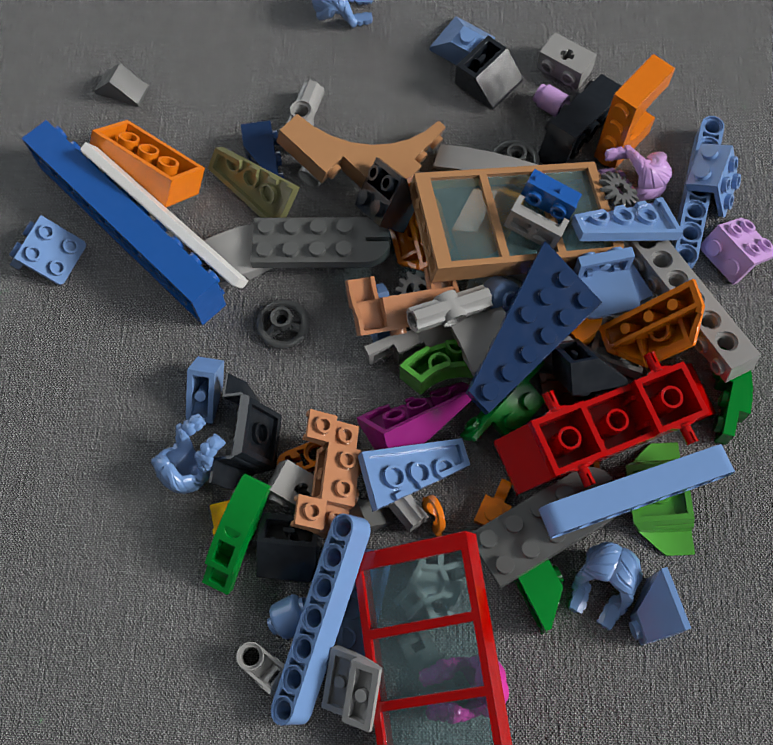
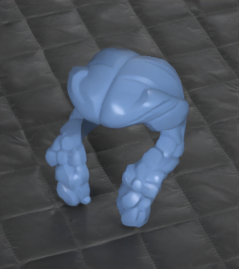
(327, 8)
(182, 467)
(610, 564)

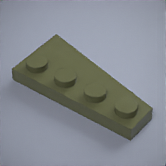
(257, 187)

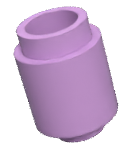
(550, 99)

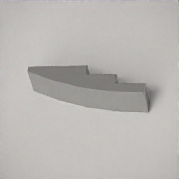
(464, 158)
(406, 344)

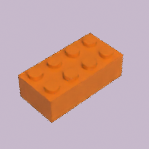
(150, 162)

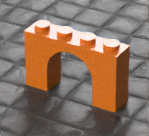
(627, 117)

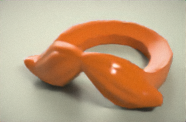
(433, 507)

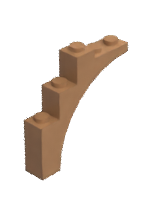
(327, 155)

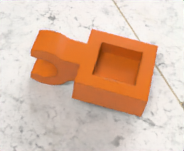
(494, 507)

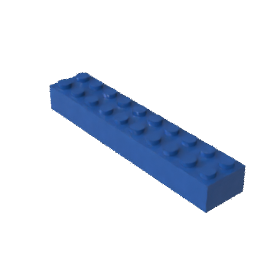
(126, 222)

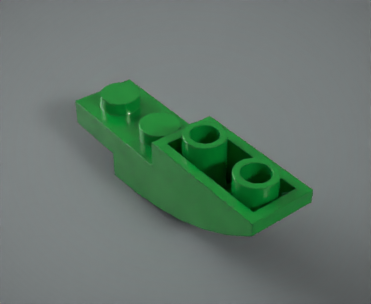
(735, 404)
(234, 533)

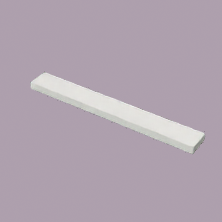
(162, 214)

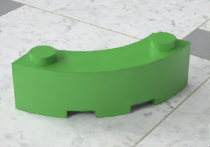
(433, 366)

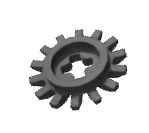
(613, 180)

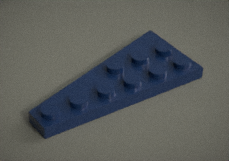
(538, 320)

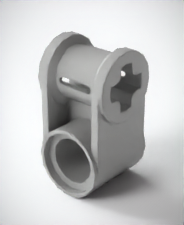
(264, 669)

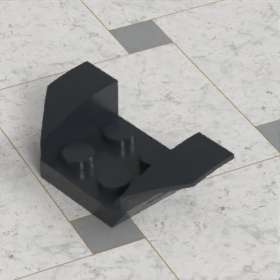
(254, 440)

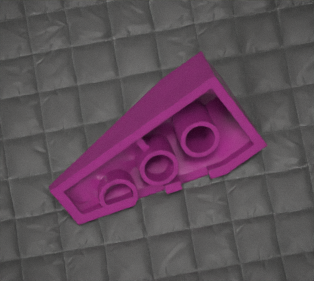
(415, 420)

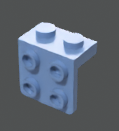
(716, 173)
(48, 250)
(609, 280)

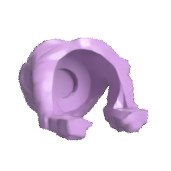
(653, 171)

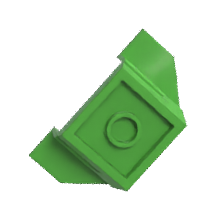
(668, 521)

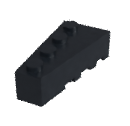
(577, 121)

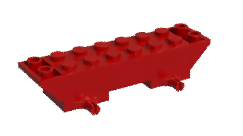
(595, 429)

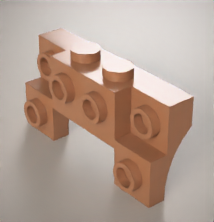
(388, 313)
(334, 474)

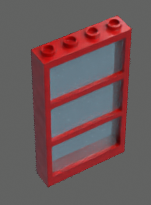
(435, 643)

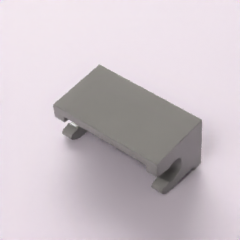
(533, 225)

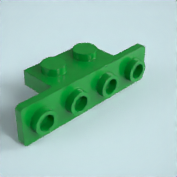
(510, 413)

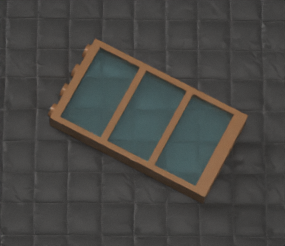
(465, 214)

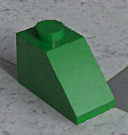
(542, 592)

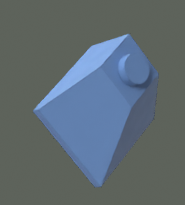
(458, 40)
(658, 610)

